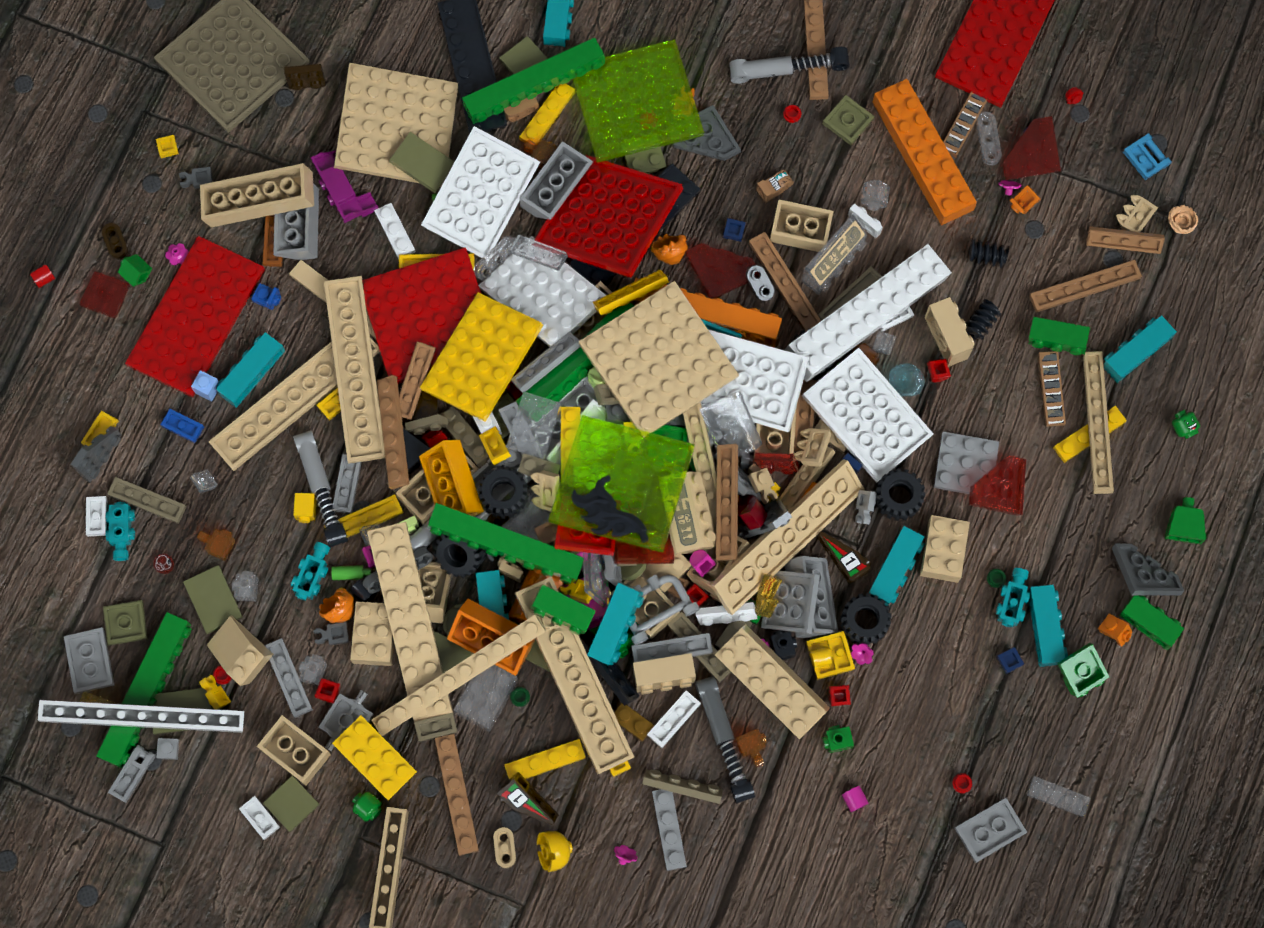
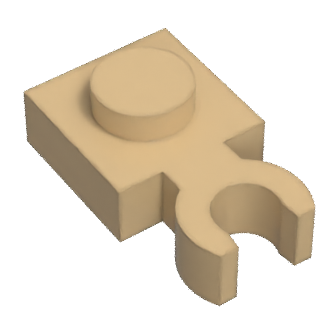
(763, 483)

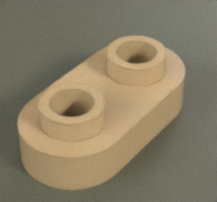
(504, 848)

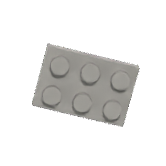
(88, 660)
(990, 830)

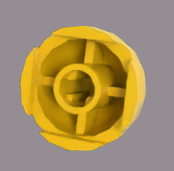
(554, 850)

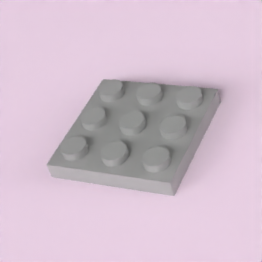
(963, 461)
(795, 603)

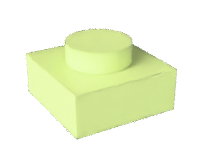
(412, 524)

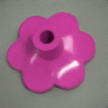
(1009, 185)
(179, 256)
(862, 653)
(625, 854)

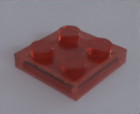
(777, 462)

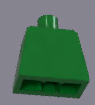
(1186, 523)

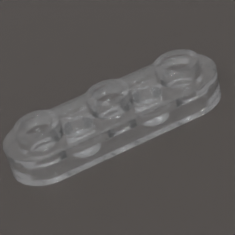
(989, 131)
(490, 262)

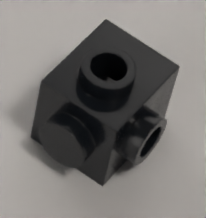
(783, 644)

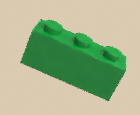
(1059, 336)
(562, 610)
(1151, 621)

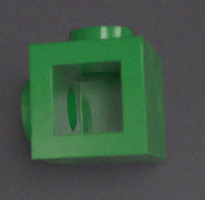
(134, 270)
(838, 739)

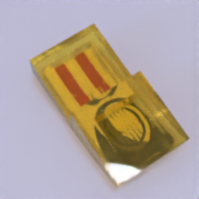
(765, 598)

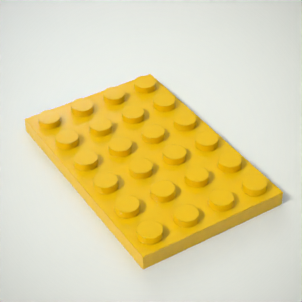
(481, 356)

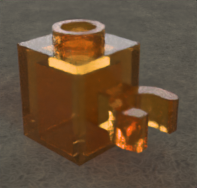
(541, 152)
(218, 544)
(751, 744)

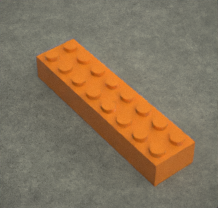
(924, 152)
(749, 322)

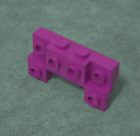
(340, 190)

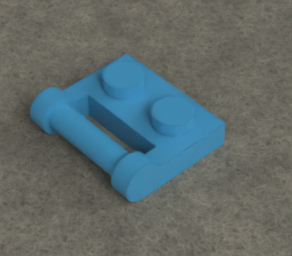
(1143, 160)

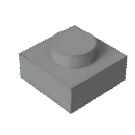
(167, 748)

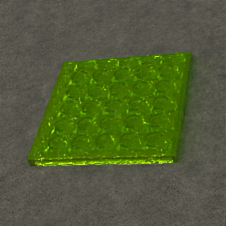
(638, 102)
(643, 472)

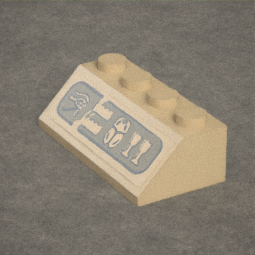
(692, 521)

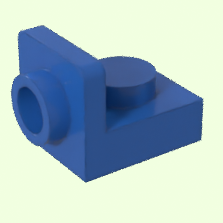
(266, 296)

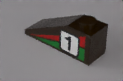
(847, 560)
(524, 798)

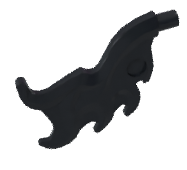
(603, 513)

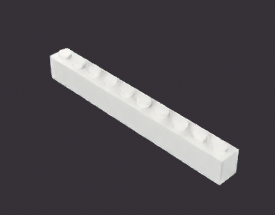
(140, 716)

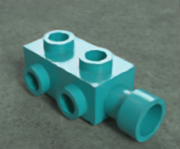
(123, 524)
(306, 577)
(1011, 604)

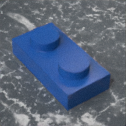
(182, 425)

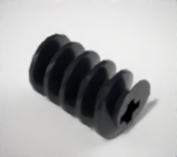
(988, 253)
(981, 320)

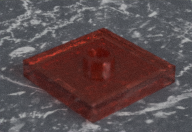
(104, 294)

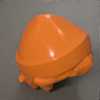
(669, 248)
(338, 607)

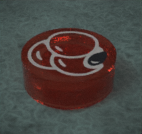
(163, 564)

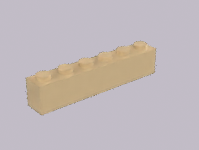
(389, 868)

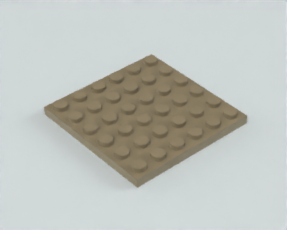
(230, 61)

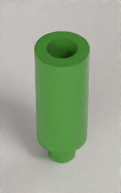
(349, 572)

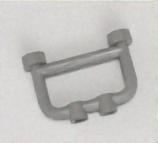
(686, 605)

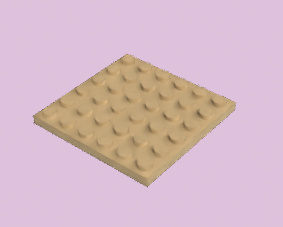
(383, 110)
(658, 359)

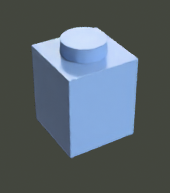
(205, 385)

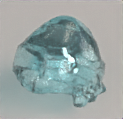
(906, 379)

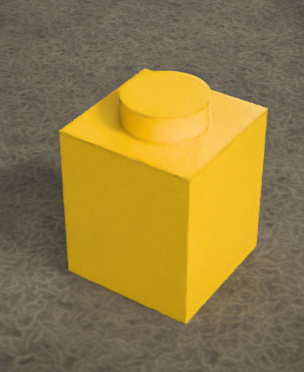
(305, 507)

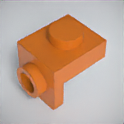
(1024, 200)
(1116, 629)

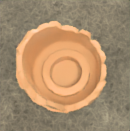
(1182, 219)

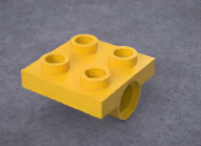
(830, 655)

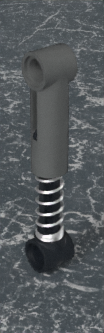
(723, 735)

